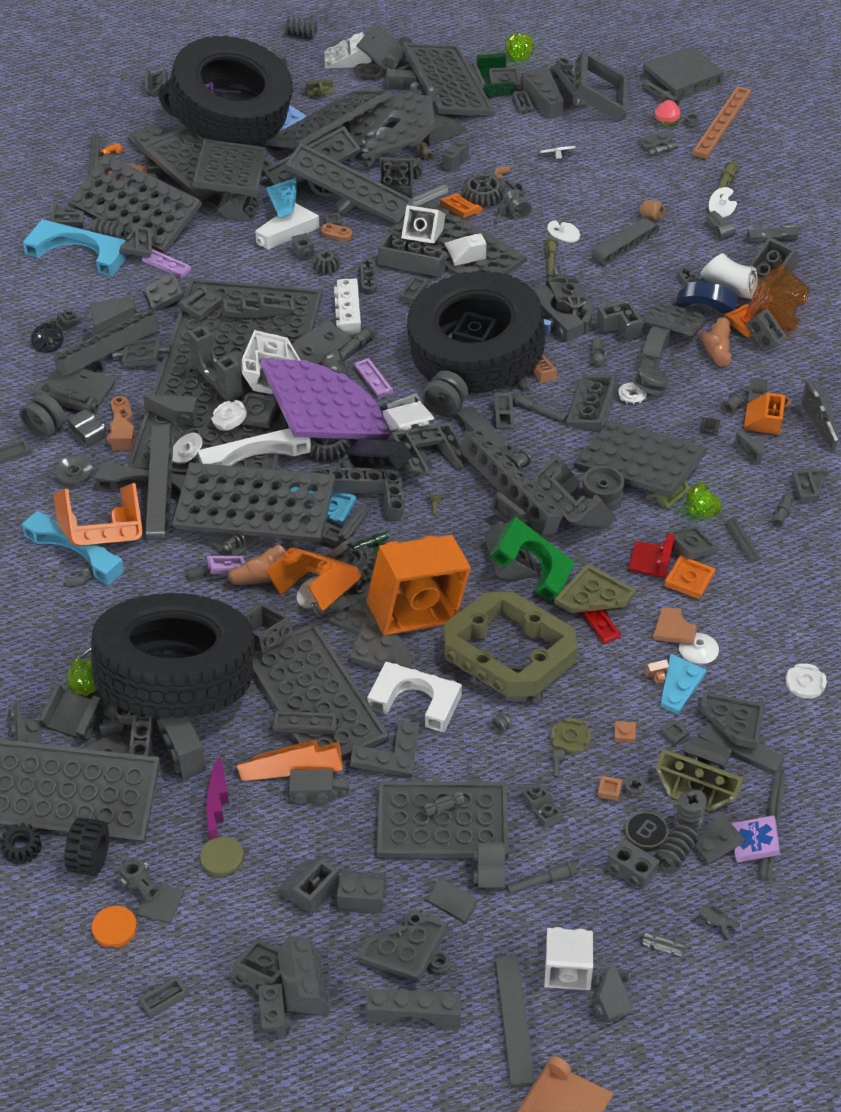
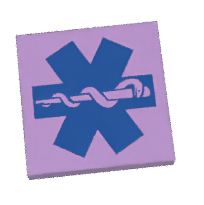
(759, 838)

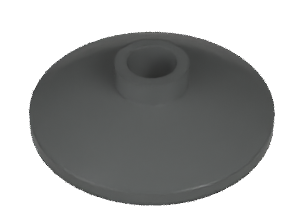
(73, 469)

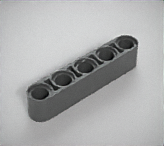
(624, 241)

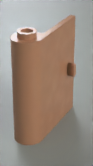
(563, 1091)

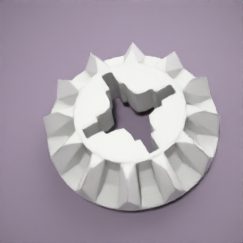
(629, 388)

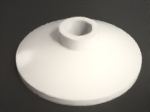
(186, 448)
(702, 653)

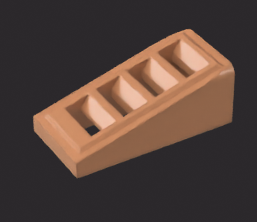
(545, 370)

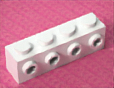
(348, 306)

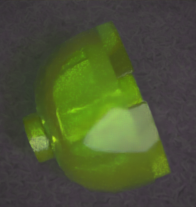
(519, 46)
(702, 502)
(79, 677)

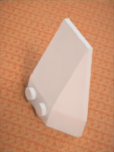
(264, 346)

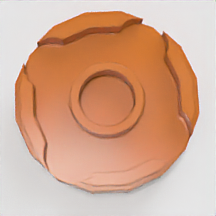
(114, 926)

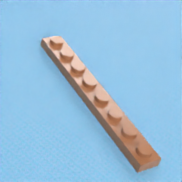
(721, 122)

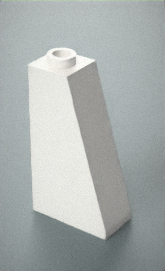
(283, 228)

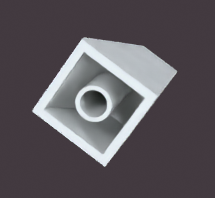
(422, 224)
(569, 958)

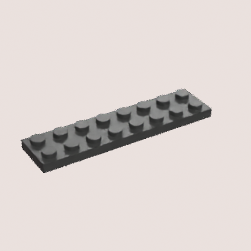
(348, 183)

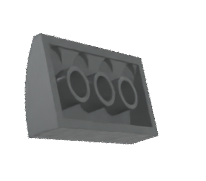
(593, 402)

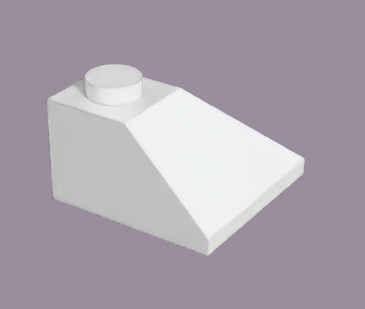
(467, 249)

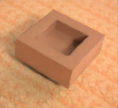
(625, 732)
(609, 788)

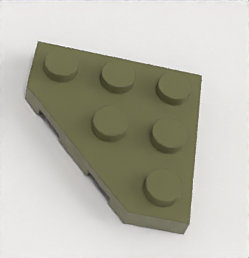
(594, 591)

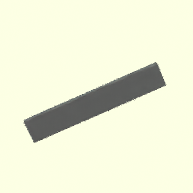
(515, 1022)

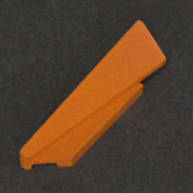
(295, 757)

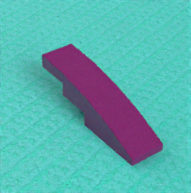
(216, 796)

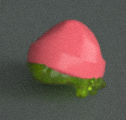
(667, 113)

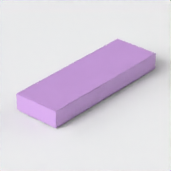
(167, 264)
(373, 378)

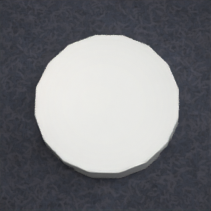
(229, 415)
(805, 681)

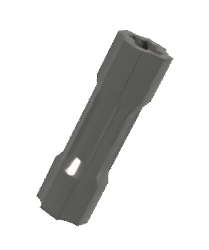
(784, 233)

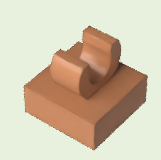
(657, 670)

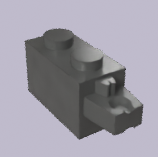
(316, 786)

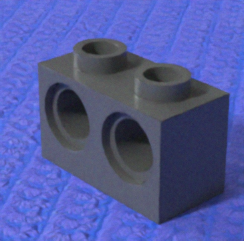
(765, 330)
(636, 861)

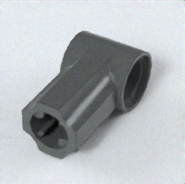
(721, 227)

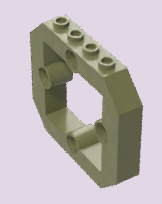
(544, 664)

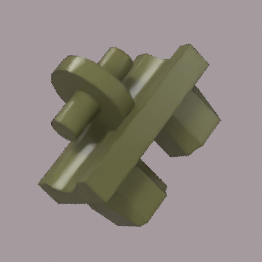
(319, 87)

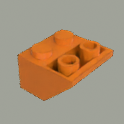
(765, 414)

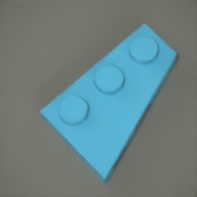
(680, 683)

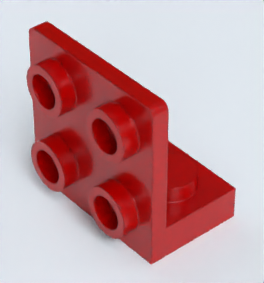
(652, 558)

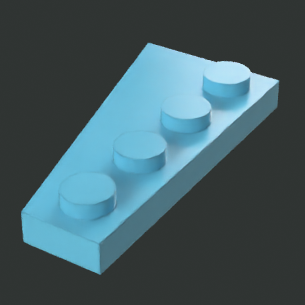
(283, 197)
(339, 508)

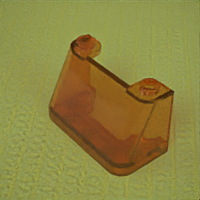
(781, 294)

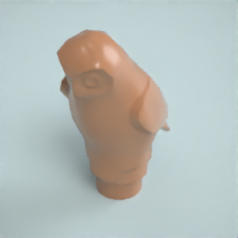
(717, 342)
(255, 569)

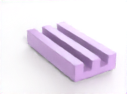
(223, 564)

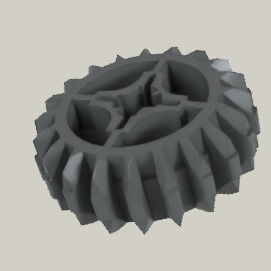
(483, 189)
(328, 448)

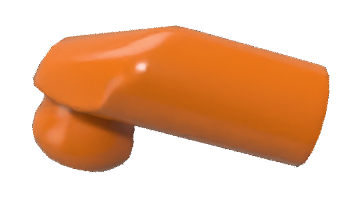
(110, 149)

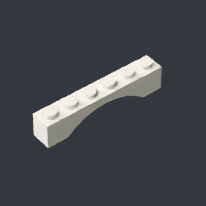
(275, 442)

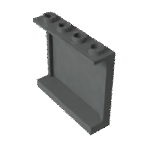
(684, 72)

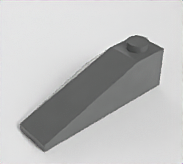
(819, 410)

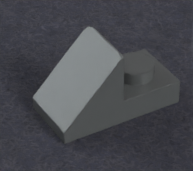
(750, 447)

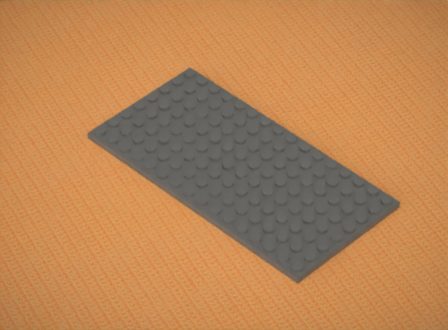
(229, 335)

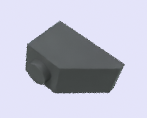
(611, 995)

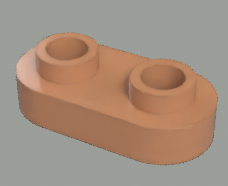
(336, 232)
(121, 406)

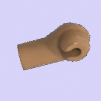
(501, 170)

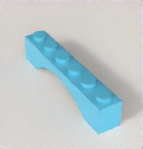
(45, 530)

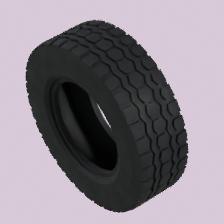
(238, 62)
(485, 363)
(172, 685)

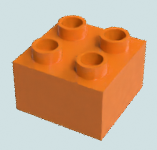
(417, 584)

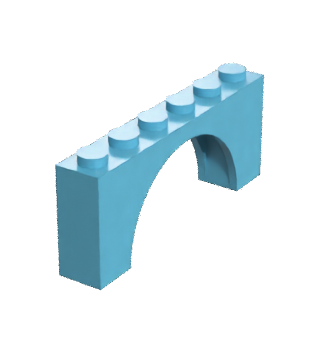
(52, 235)

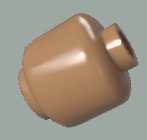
(652, 210)

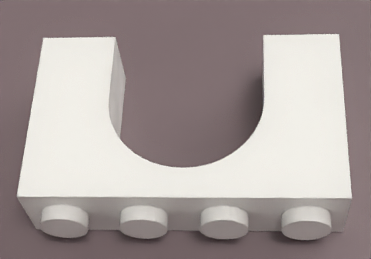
(397, 679)

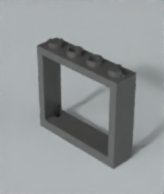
(592, 97)

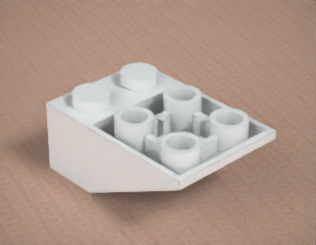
(346, 54)
(407, 417)

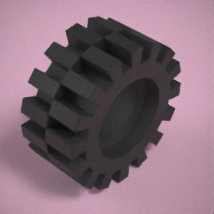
(17, 833)

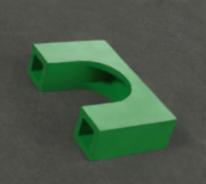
(554, 564)

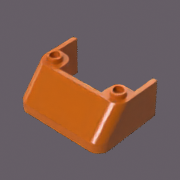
(124, 523)
(333, 577)

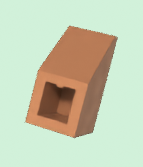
(122, 434)

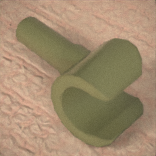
(435, 500)

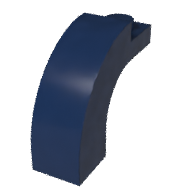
(709, 294)

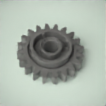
(363, 558)

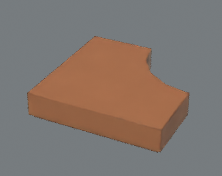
(673, 627)

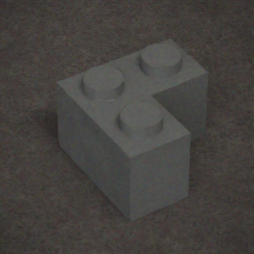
(620, 317)

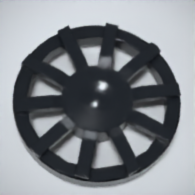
(47, 337)

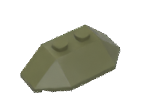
(686, 774)

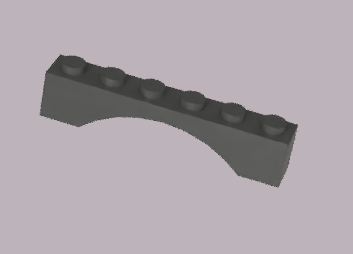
(113, 477)

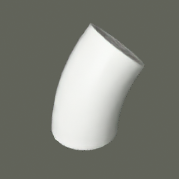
(729, 274)

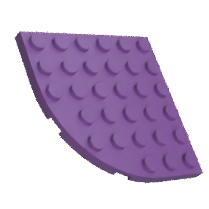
(323, 401)

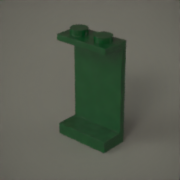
(488, 62)

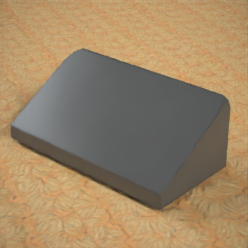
(453, 900)

